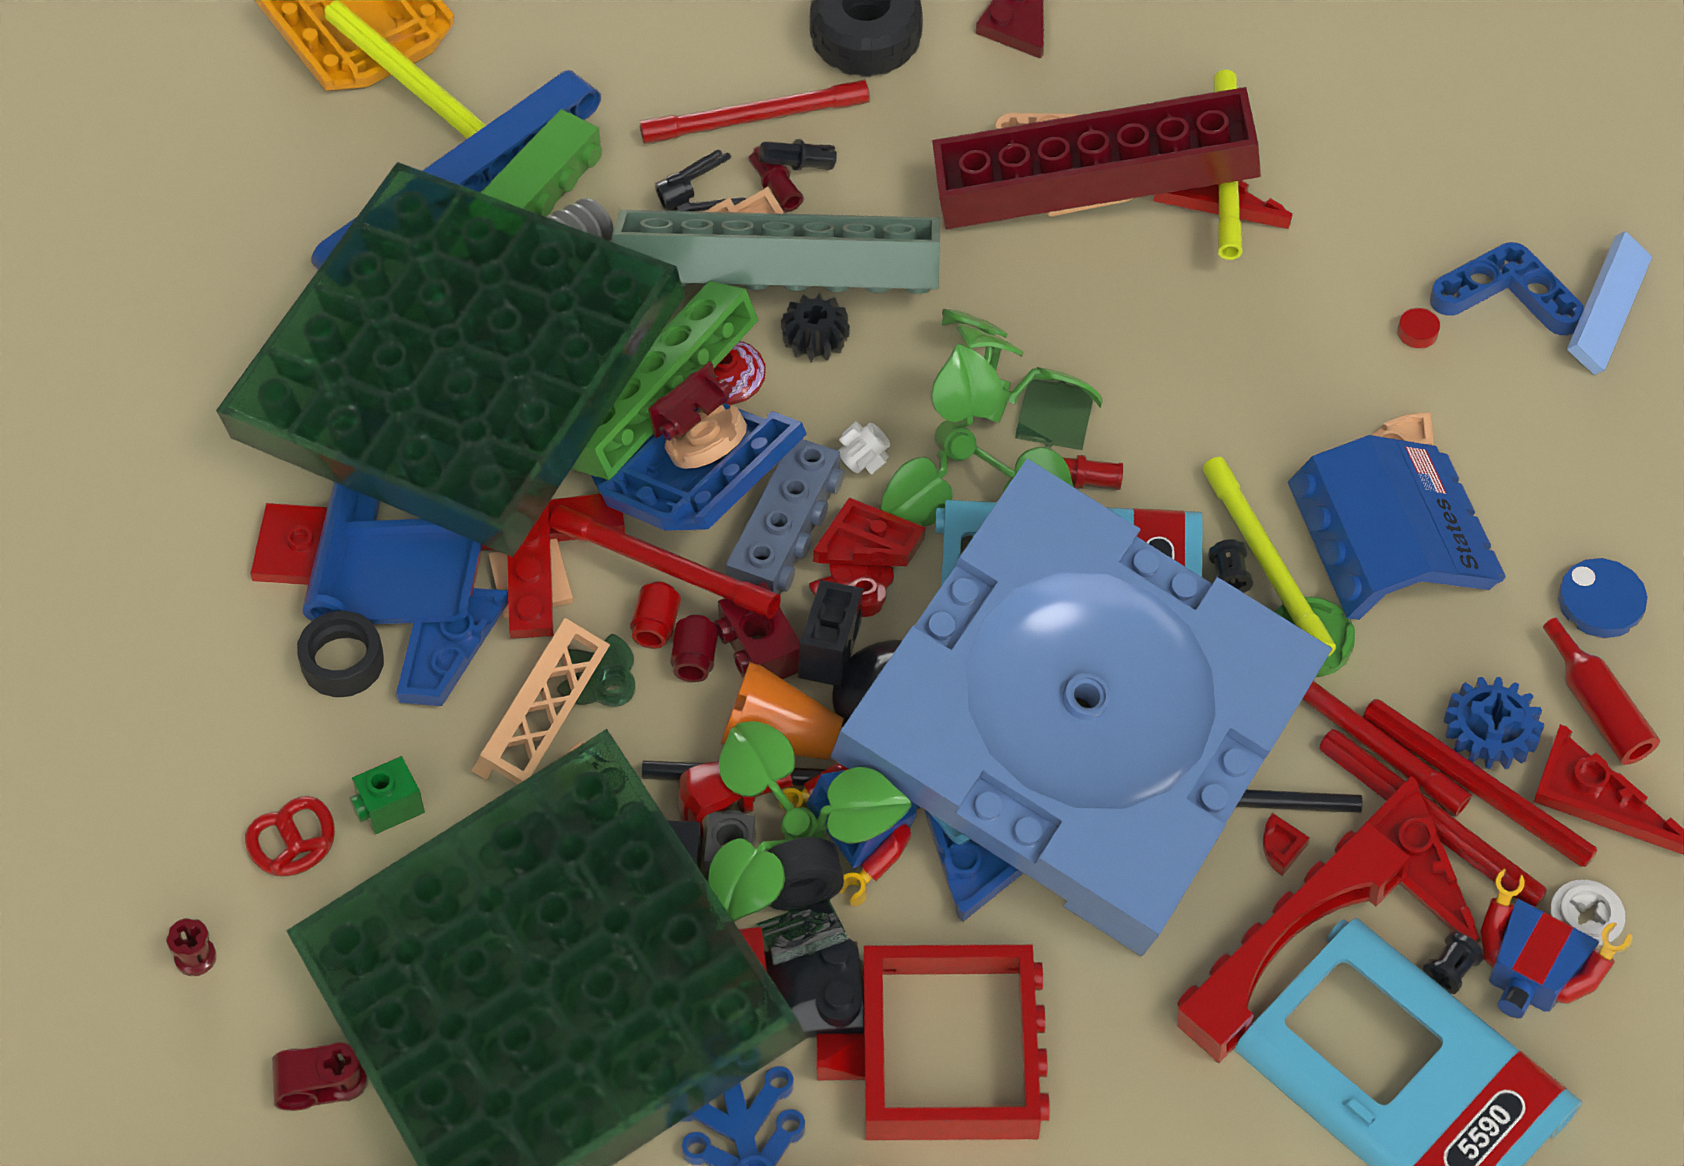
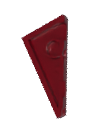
(1015, 25)

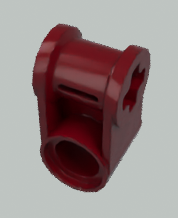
(315, 1076)

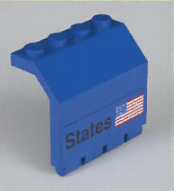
(1391, 519)

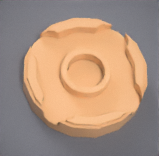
(708, 439)

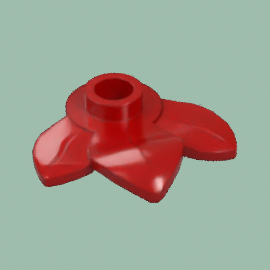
(869, 577)

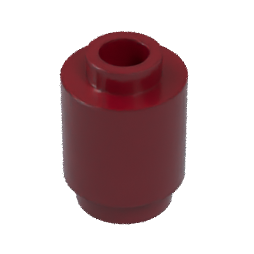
(694, 648)

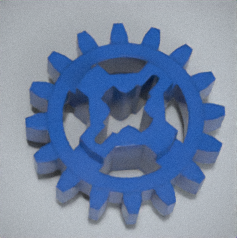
(1515, 722)

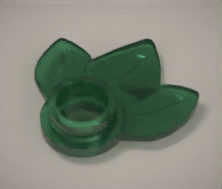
(611, 671)

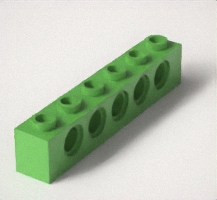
(695, 336)

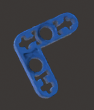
(1516, 279)

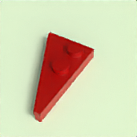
(1250, 207)
(1594, 792)
(1430, 873)

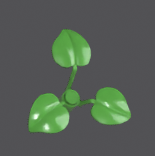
(985, 337)
(961, 390)
(756, 757)

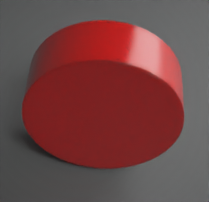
(1418, 328)

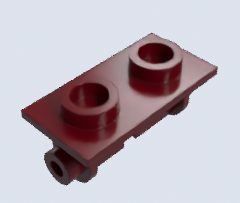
(675, 412)

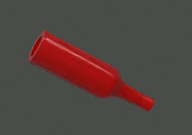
(1604, 699)

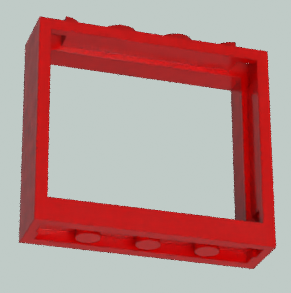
(953, 1122)

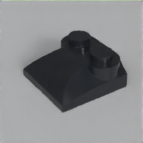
(823, 989)

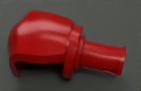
(705, 792)

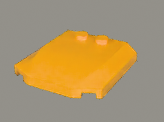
(334, 59)

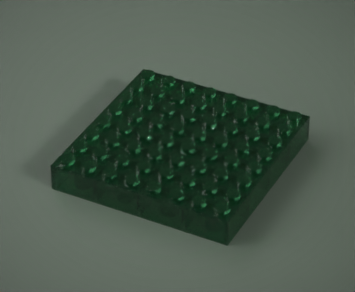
(453, 356)
(546, 977)

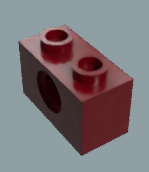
(775, 651)

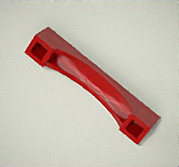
(1360, 871)

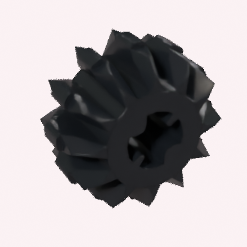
(815, 327)

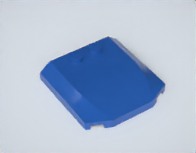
(696, 498)

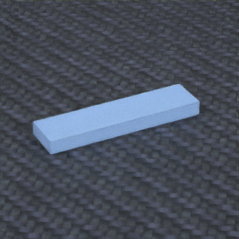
(1609, 303)

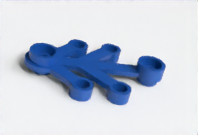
(743, 1125)

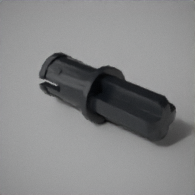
(798, 155)

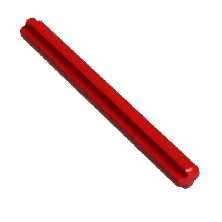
(1480, 783)
(1449, 830)

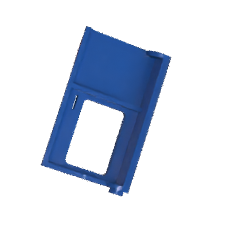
(389, 566)

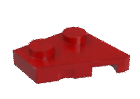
(868, 537)

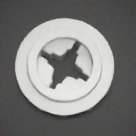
(1582, 895)

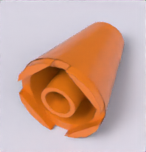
(801, 719)

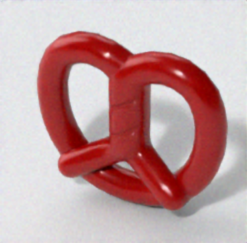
(292, 838)

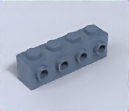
(786, 516)

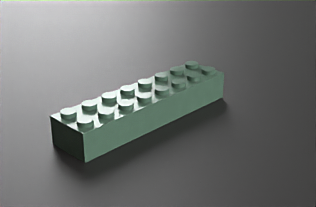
(789, 248)

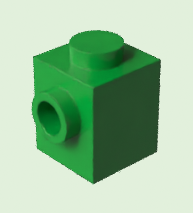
(386, 795)

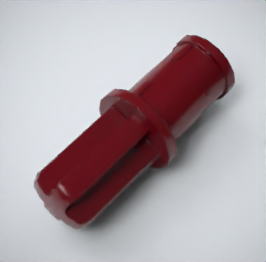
(779, 182)

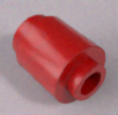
(655, 614)

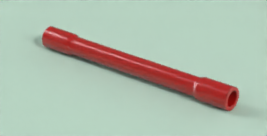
(675, 126)
(740, 592)
(1432, 782)

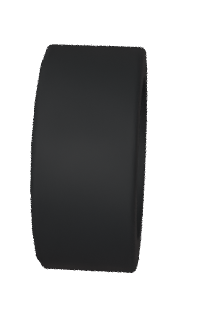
(335, 626)

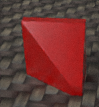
(840, 1057)

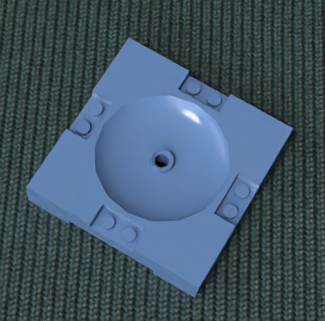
(1102, 798)

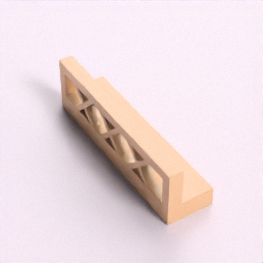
(525, 703)

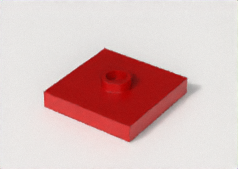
(287, 543)

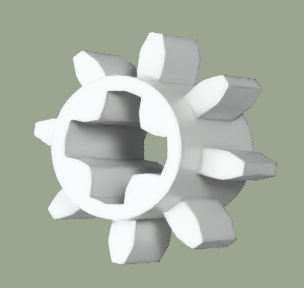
(864, 447)

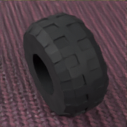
(866, 34)

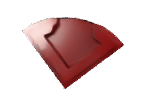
(1282, 843)

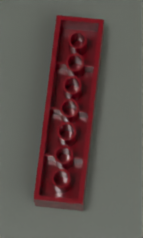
(1096, 158)

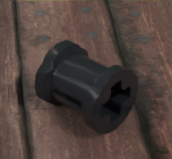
(1238, 552)
(1454, 961)

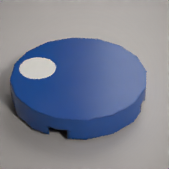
(1602, 597)

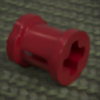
(185, 957)

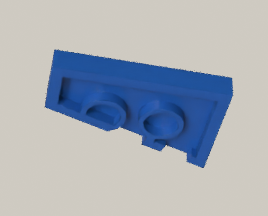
(443, 650)

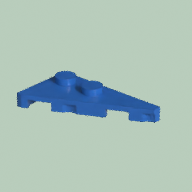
(970, 871)

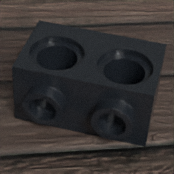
(830, 633)

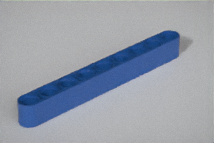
(495, 145)

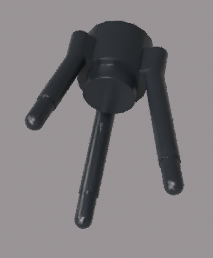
(677, 189)

